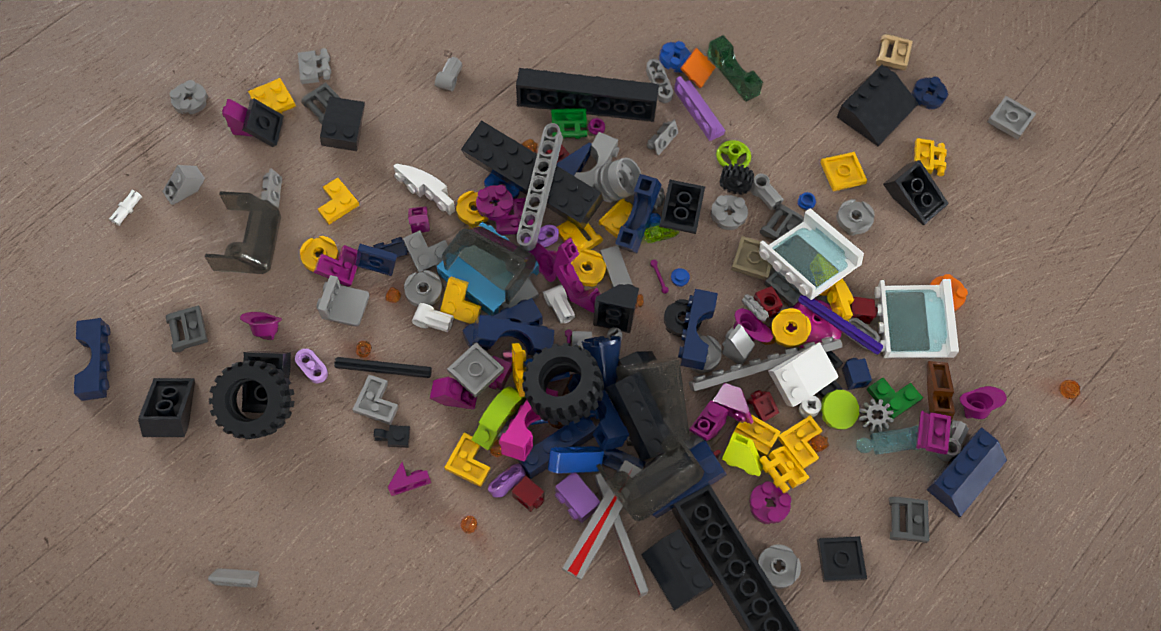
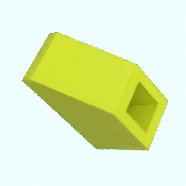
(743, 454)

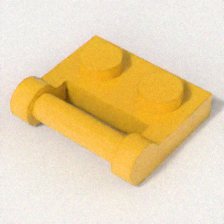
(569, 230)

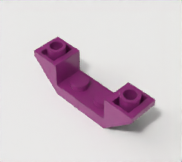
(565, 272)

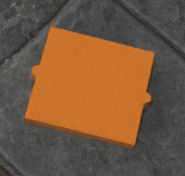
(698, 68)

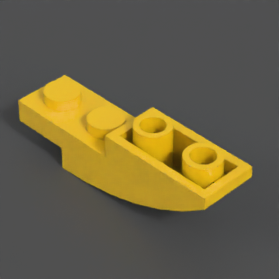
(840, 299)

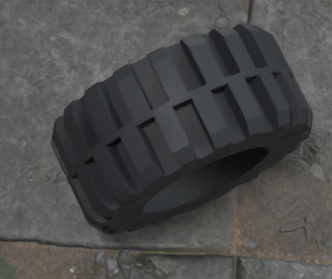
(556, 361)
(225, 399)

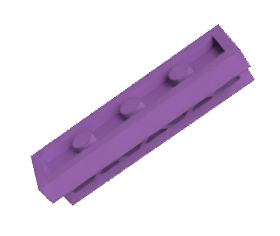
(698, 109)

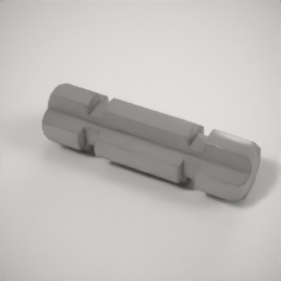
(755, 307)

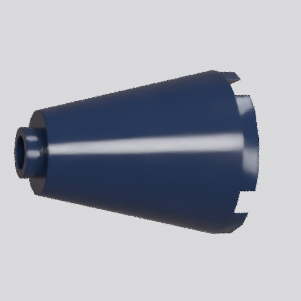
(607, 354)

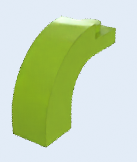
(496, 416)

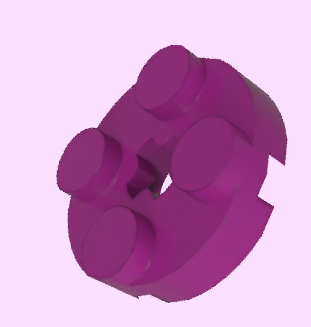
(496, 193)
(772, 514)

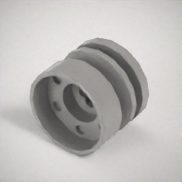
(617, 179)

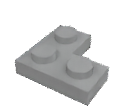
(421, 254)
(370, 402)

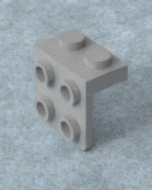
(342, 303)

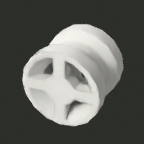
(806, 410)

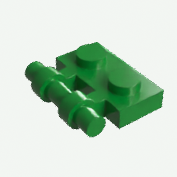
(570, 119)

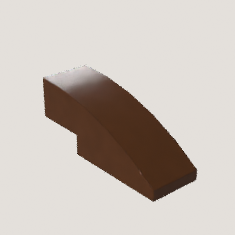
(940, 388)

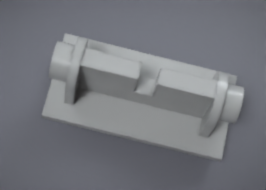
(665, 135)
(272, 183)

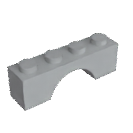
(602, 150)

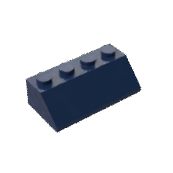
(968, 472)
(712, 473)

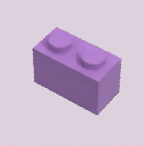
(577, 497)

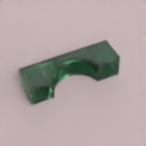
(722, 55)

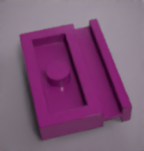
(934, 432)

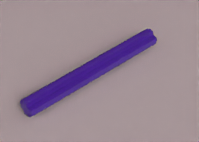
(841, 324)

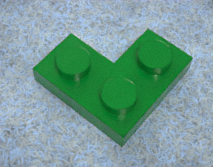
(898, 401)

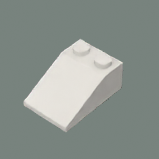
(803, 375)

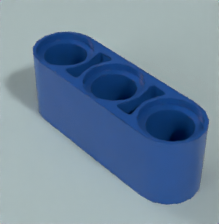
(575, 459)

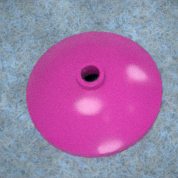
(818, 329)

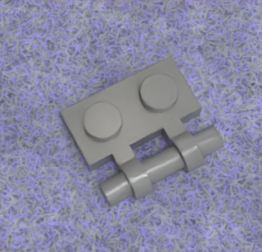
(308, 66)

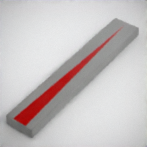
(596, 530)
(625, 544)

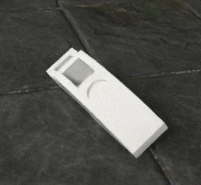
(424, 183)

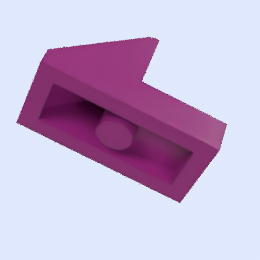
(419, 219)
(402, 483)

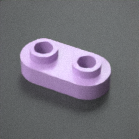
(312, 366)

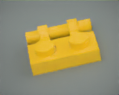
(925, 151)
(788, 467)

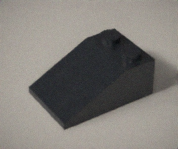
(342, 123)
(916, 192)
(682, 206)
(253, 393)
(167, 408)

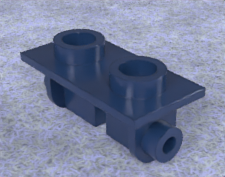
(397, 247)
(614, 458)

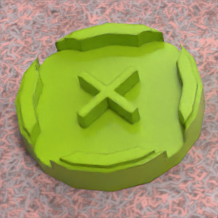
(839, 409)

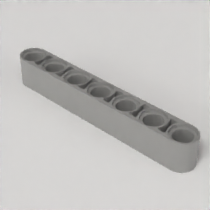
(537, 178)

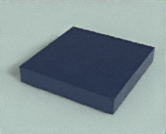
(375, 259)

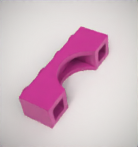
(518, 440)

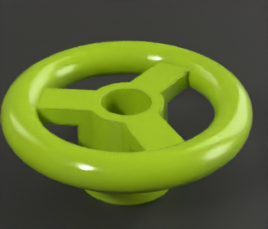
(734, 151)

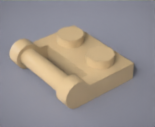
(899, 55)

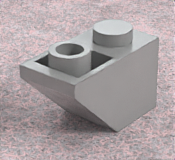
(183, 183)
(737, 345)

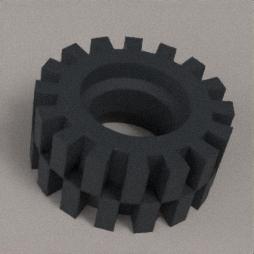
(736, 179)

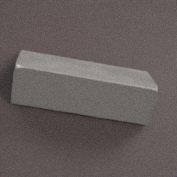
(234, 577)

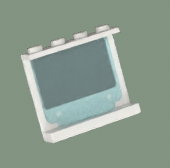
(812, 255)
(917, 320)

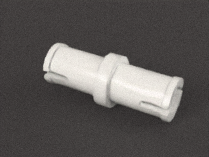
(125, 207)

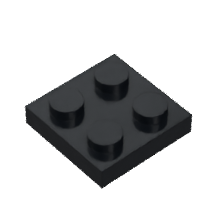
(263, 122)
(841, 559)

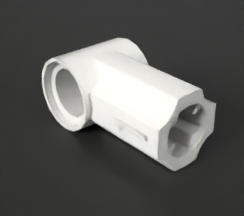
(557, 299)
(427, 317)

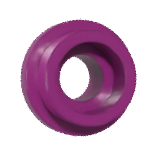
(596, 122)

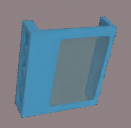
(484, 273)

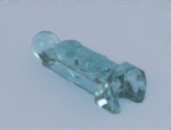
(889, 441)

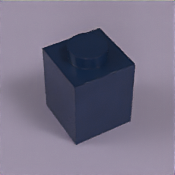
(856, 373)

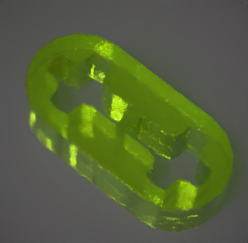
(658, 233)

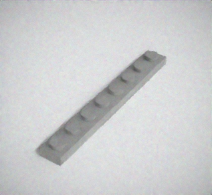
(757, 365)

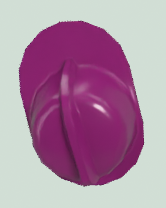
(546, 261)
(262, 324)
(753, 326)
(982, 401)

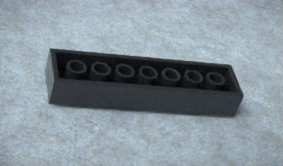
(596, 94)
(515, 166)
(731, 563)

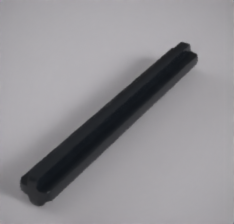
(383, 367)

